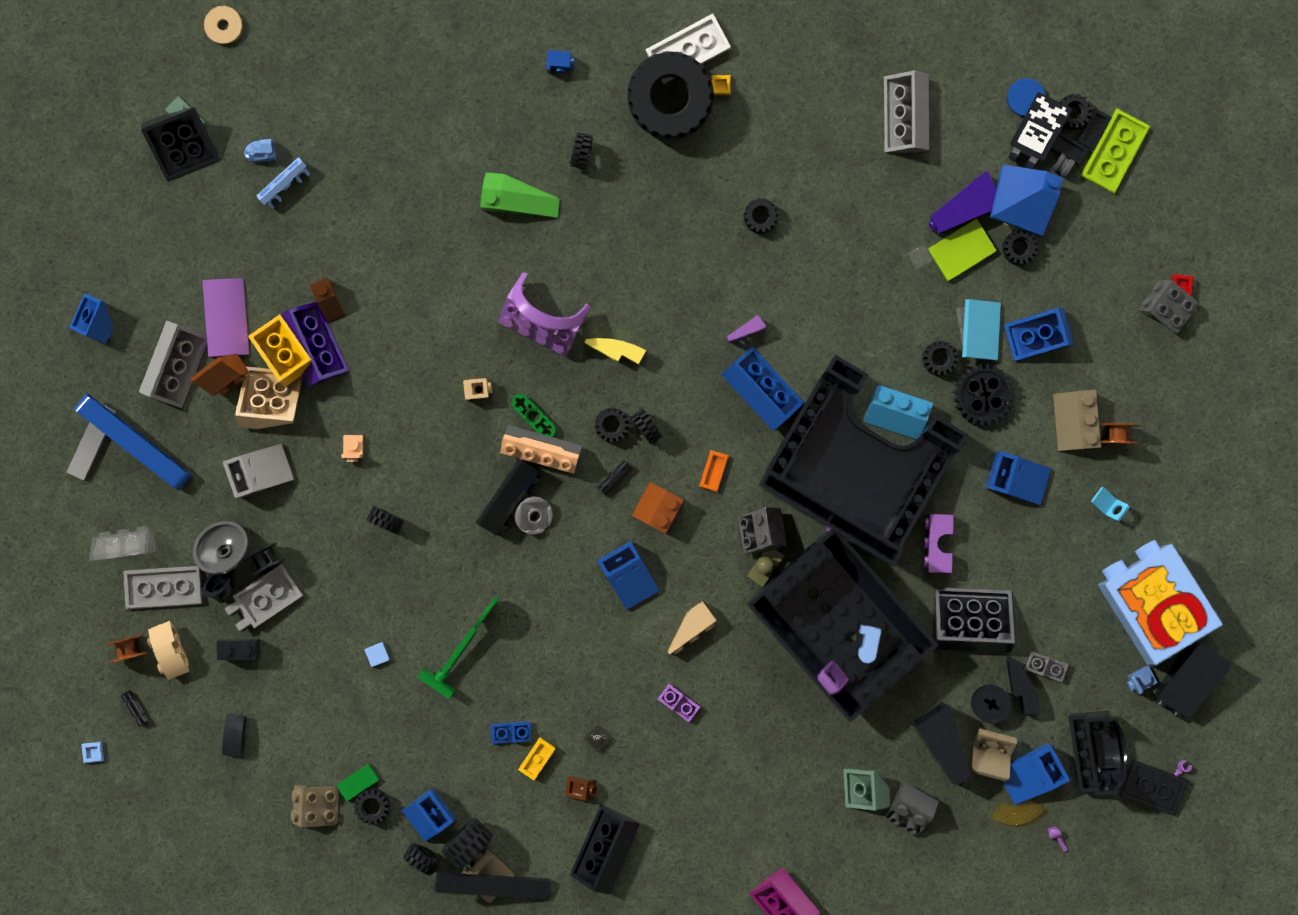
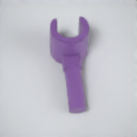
(1180, 768)
(1054, 833)

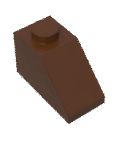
(327, 299)

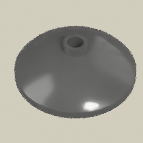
(215, 541)

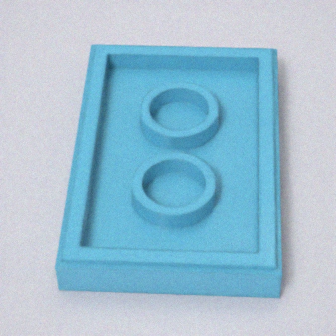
(981, 329)

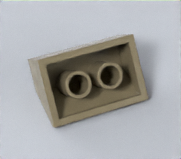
(1076, 420)

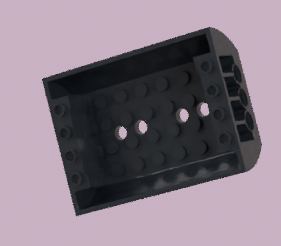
(855, 599)

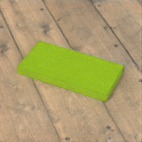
(1115, 151)

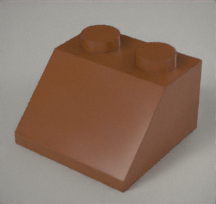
(221, 374)
(657, 507)

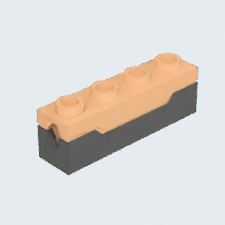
(540, 449)

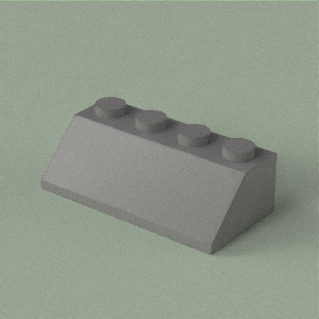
(906, 112)
(173, 364)

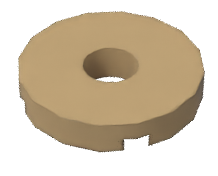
(219, 14)

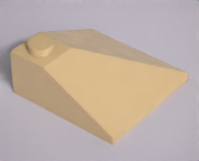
(265, 400)

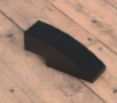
(1022, 687)

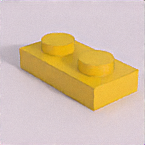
(536, 758)

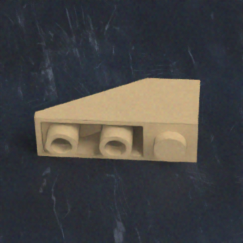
(695, 621)

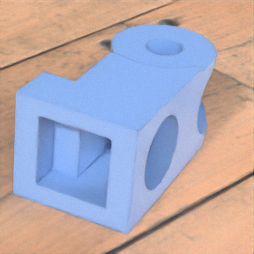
(868, 650)

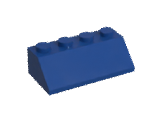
(762, 388)

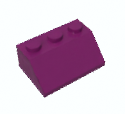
(782, 896)

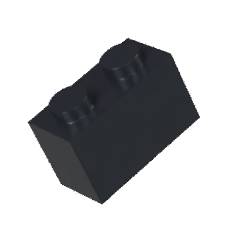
(238, 649)

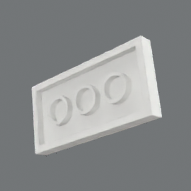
(700, 40)

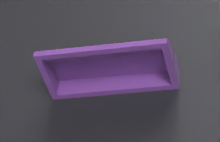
(225, 317)

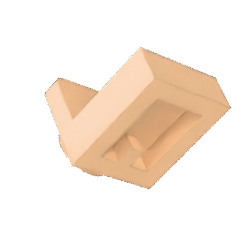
(352, 447)

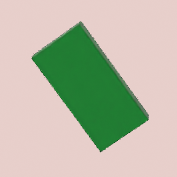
(357, 782)

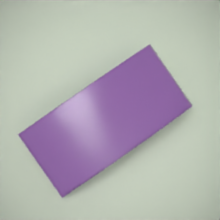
(679, 703)

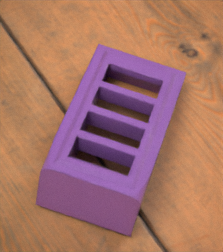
(753, 326)

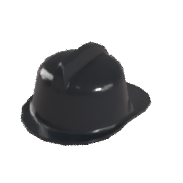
(218, 586)

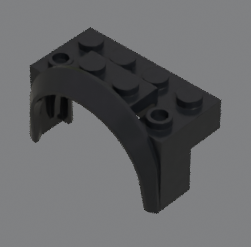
(1110, 752)

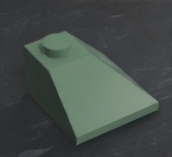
(865, 790)

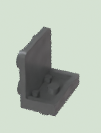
(1169, 305)

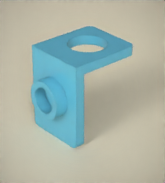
(1108, 503)

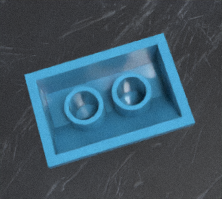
(898, 412)

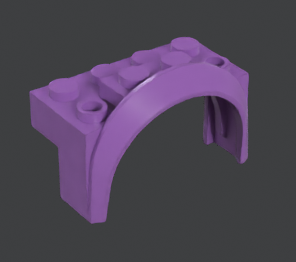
(545, 329)

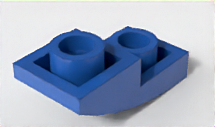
(510, 732)

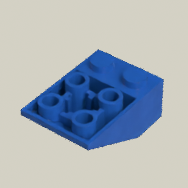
(1018, 477)
(628, 575)
(1035, 774)

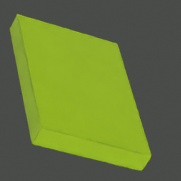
(961, 250)

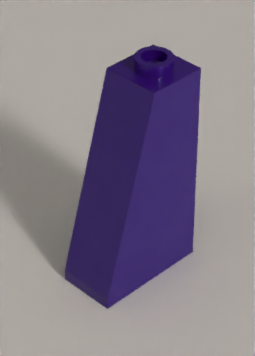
(966, 206)

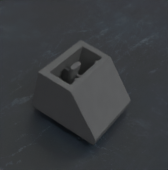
(911, 810)

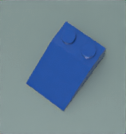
(1039, 334)

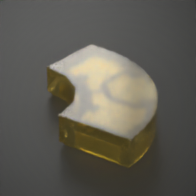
(1016, 814)

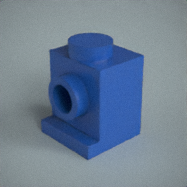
(559, 61)

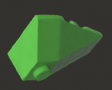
(510, 195)

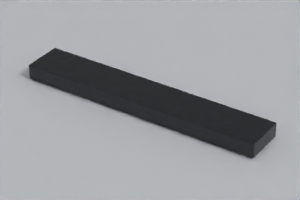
(492, 885)

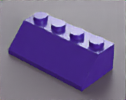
(318, 341)

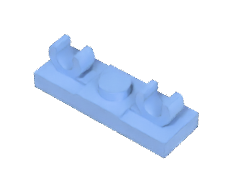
(282, 182)

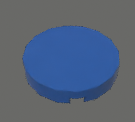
(1022, 95)

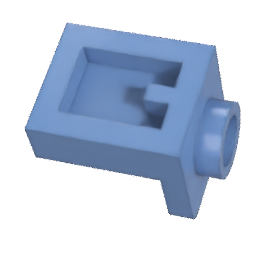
(1141, 680)

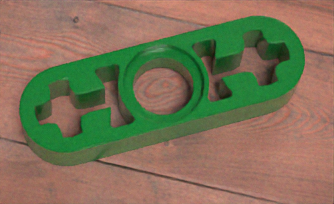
(547, 423)

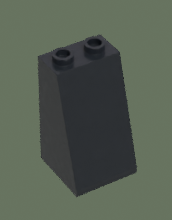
(1191, 679)
(941, 738)

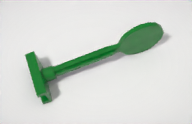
(437, 681)

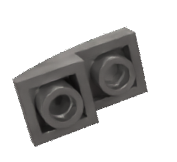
(1046, 666)

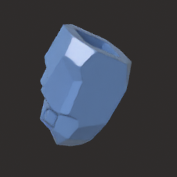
(260, 151)

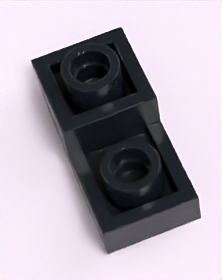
(234, 735)

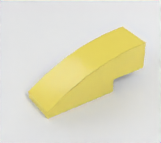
(616, 349)

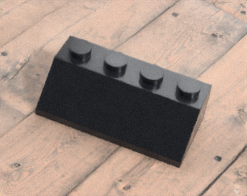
(508, 496)
(604, 850)

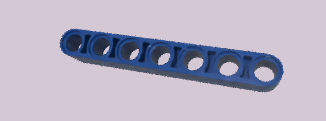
(132, 441)

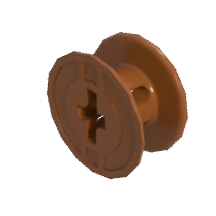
(1119, 433)
(126, 649)

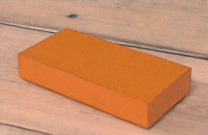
(714, 471)

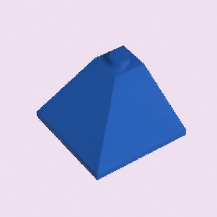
(1026, 198)

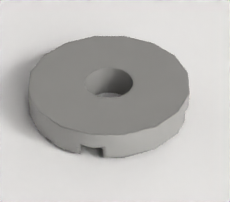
(523, 513)

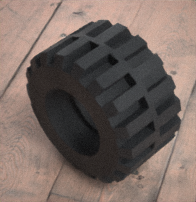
(467, 843)

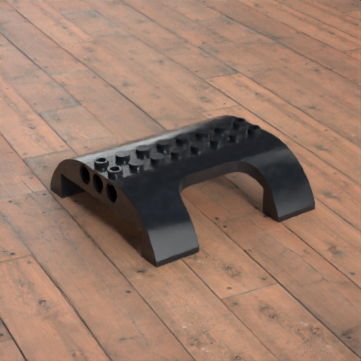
(853, 475)

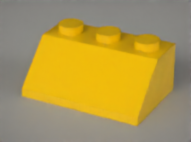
(281, 350)

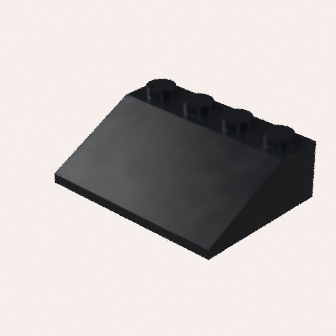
(973, 619)

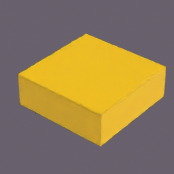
(721, 84)

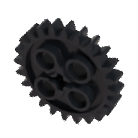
(1001, 392)

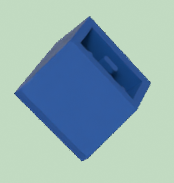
(429, 814)

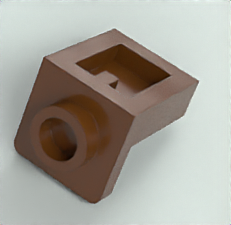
(580, 788)

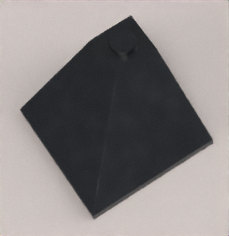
(179, 142)

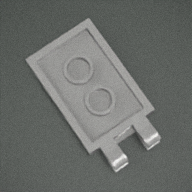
(265, 598)

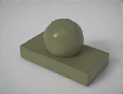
(765, 566)

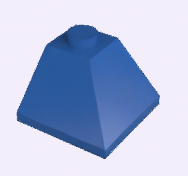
(92, 319)

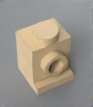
(470, 386)

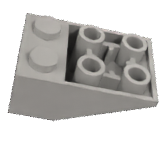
(258, 471)

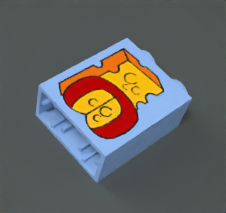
(1158, 602)

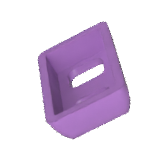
(838, 676)

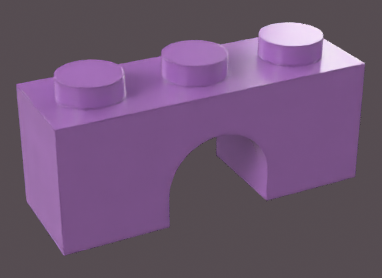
(936, 527)

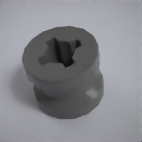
(1063, 165)

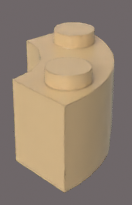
(168, 650)

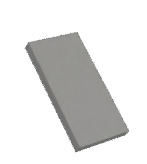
(163, 587)

